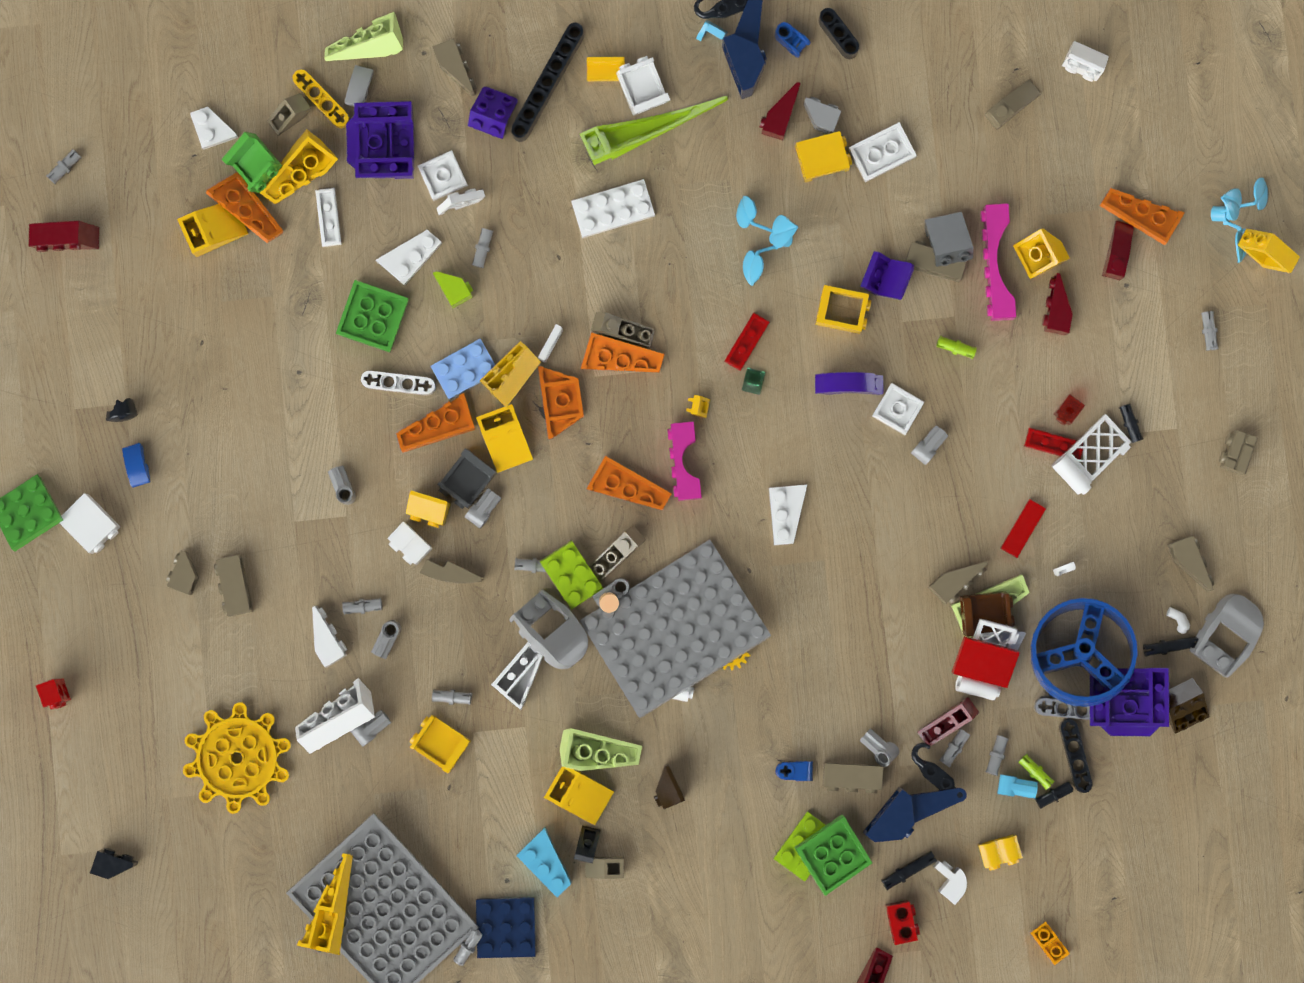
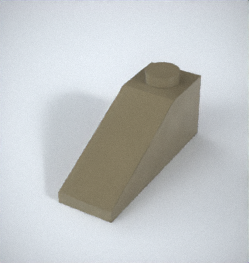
(1012, 104)

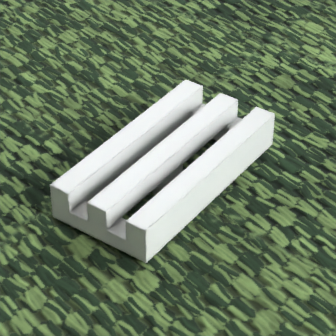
(550, 344)

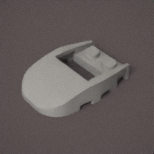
(1240, 617)
(563, 646)

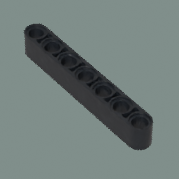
(547, 73)

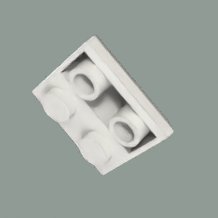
(1085, 61)

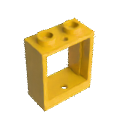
(1268, 250)
(865, 306)

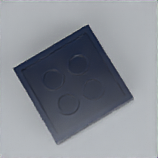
(506, 927)

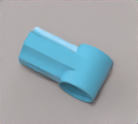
(1012, 786)

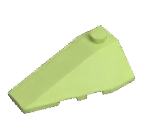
(375, 41)
(591, 751)

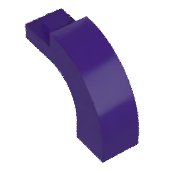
(848, 383)

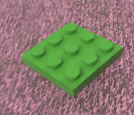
(372, 316)
(27, 513)
(833, 855)

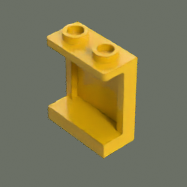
(823, 155)
(439, 743)

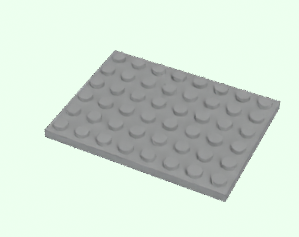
(675, 629)
(396, 911)

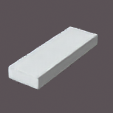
(328, 217)

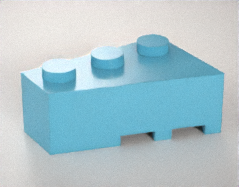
(545, 863)

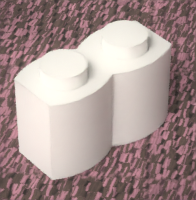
(409, 543)

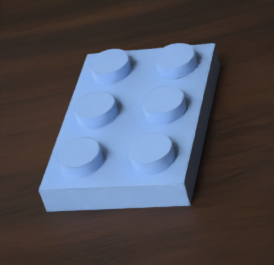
(463, 368)

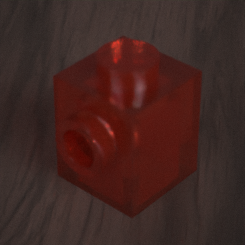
(1068, 410)

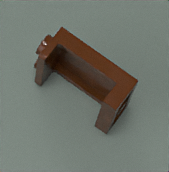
(986, 606)

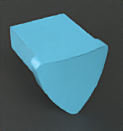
(713, 29)

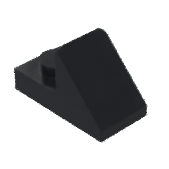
(587, 844)

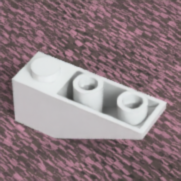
(325, 642)

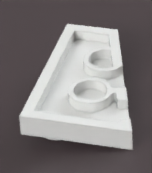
(410, 256)
(785, 512)

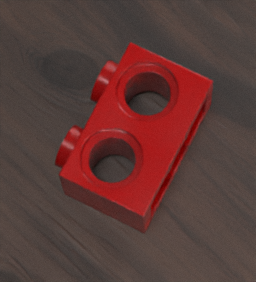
(53, 693)
(897, 923)

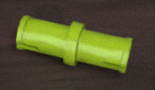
(956, 347)
(1036, 771)

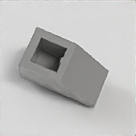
(822, 116)

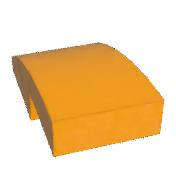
(1050, 943)

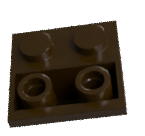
(1186, 705)

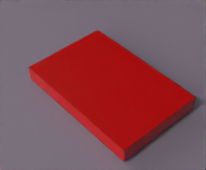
(985, 662)

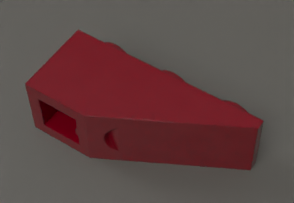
(1059, 311)

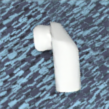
(1183, 623)

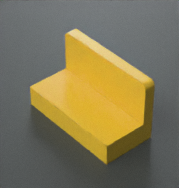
(603, 68)

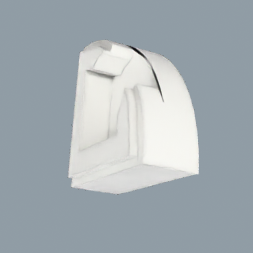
(1064, 569)

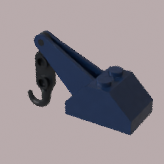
(742, 47)
(904, 810)

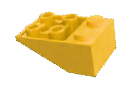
(210, 229)
(504, 438)
(579, 794)

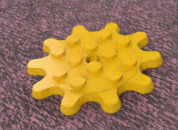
(215, 754)

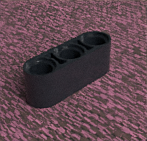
(839, 42)

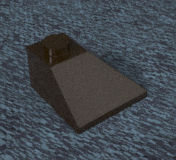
(668, 790)

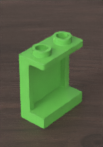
(252, 161)

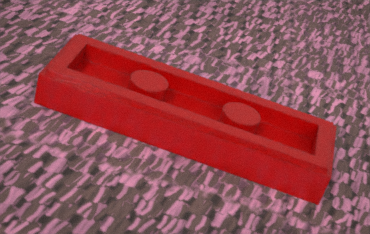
(746, 341)
(1050, 443)
(1023, 528)

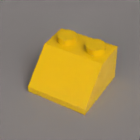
(427, 508)

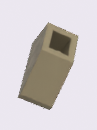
(184, 575)
(605, 868)

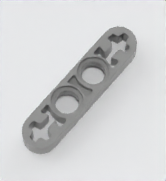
(1071, 712)

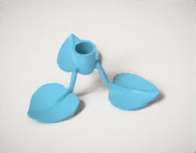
(1232, 201)
(780, 237)

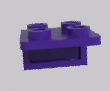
(492, 112)
(887, 276)

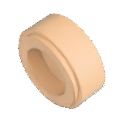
(608, 602)

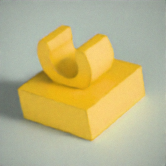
(699, 406)

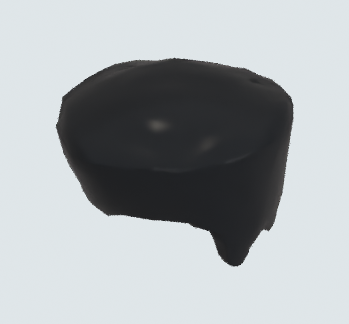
(122, 411)

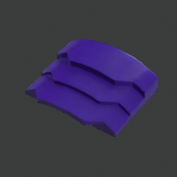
(381, 140)
(1138, 707)

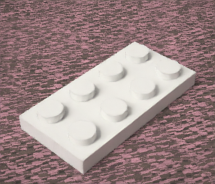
(613, 208)

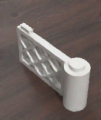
(1074, 472)
(981, 688)

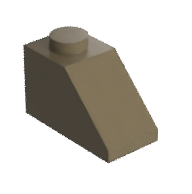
(289, 113)

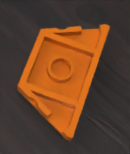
(560, 400)

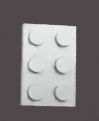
(882, 152)

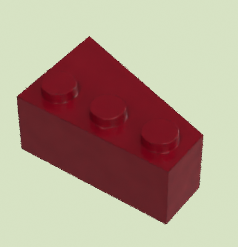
(63, 236)

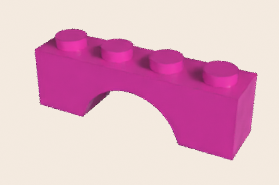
(687, 486)

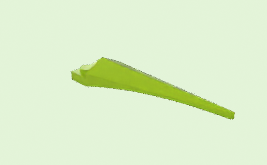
(619, 138)

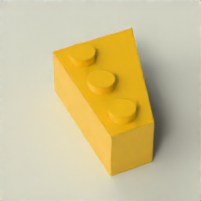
(510, 373)

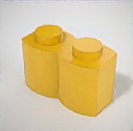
(1000, 851)

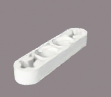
(398, 381)

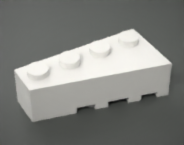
(336, 718)

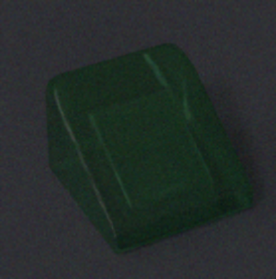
(753, 381)

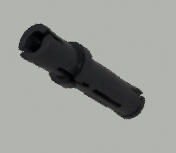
(1164, 647)
(908, 870)

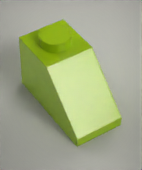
(454, 288)

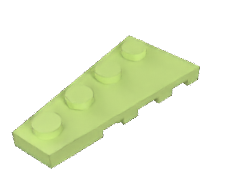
(1015, 587)

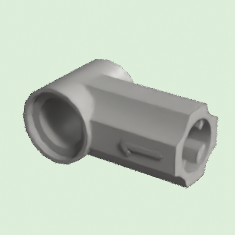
(927, 448)
(341, 484)
(480, 512)
(612, 588)
(385, 640)
(368, 730)
(883, 751)

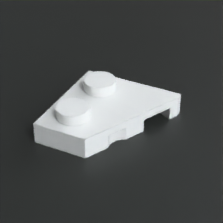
(459, 201)

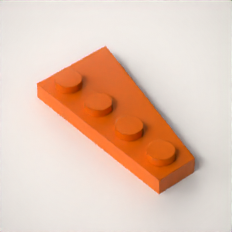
(245, 206)
(1149, 218)
(613, 354)
(442, 424)
(627, 485)

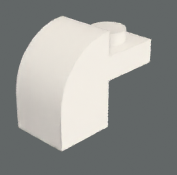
(956, 883)

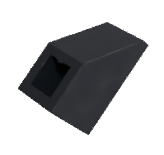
(109, 864)

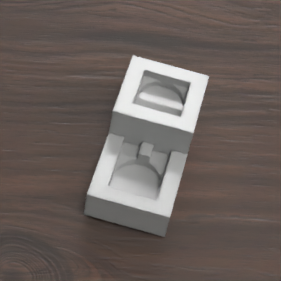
(358, 85)

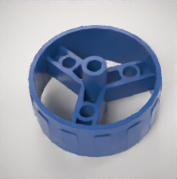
(1092, 612)

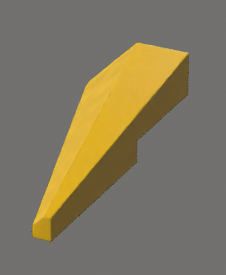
(326, 928)

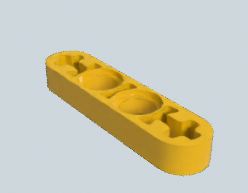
(321, 98)

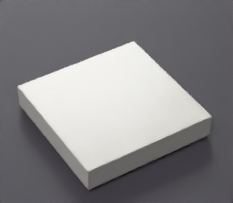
(442, 175)
(898, 409)

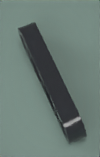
(1077, 755)

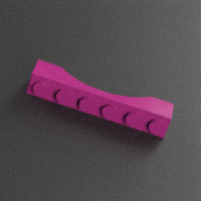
(1000, 299)

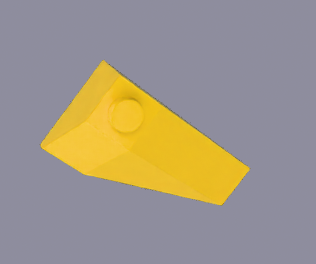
(302, 164)

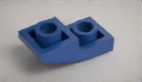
(135, 465)

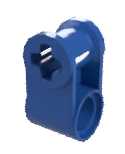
(792, 40)
(798, 770)

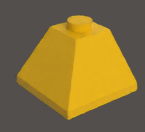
(1040, 252)

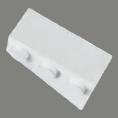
(519, 676)

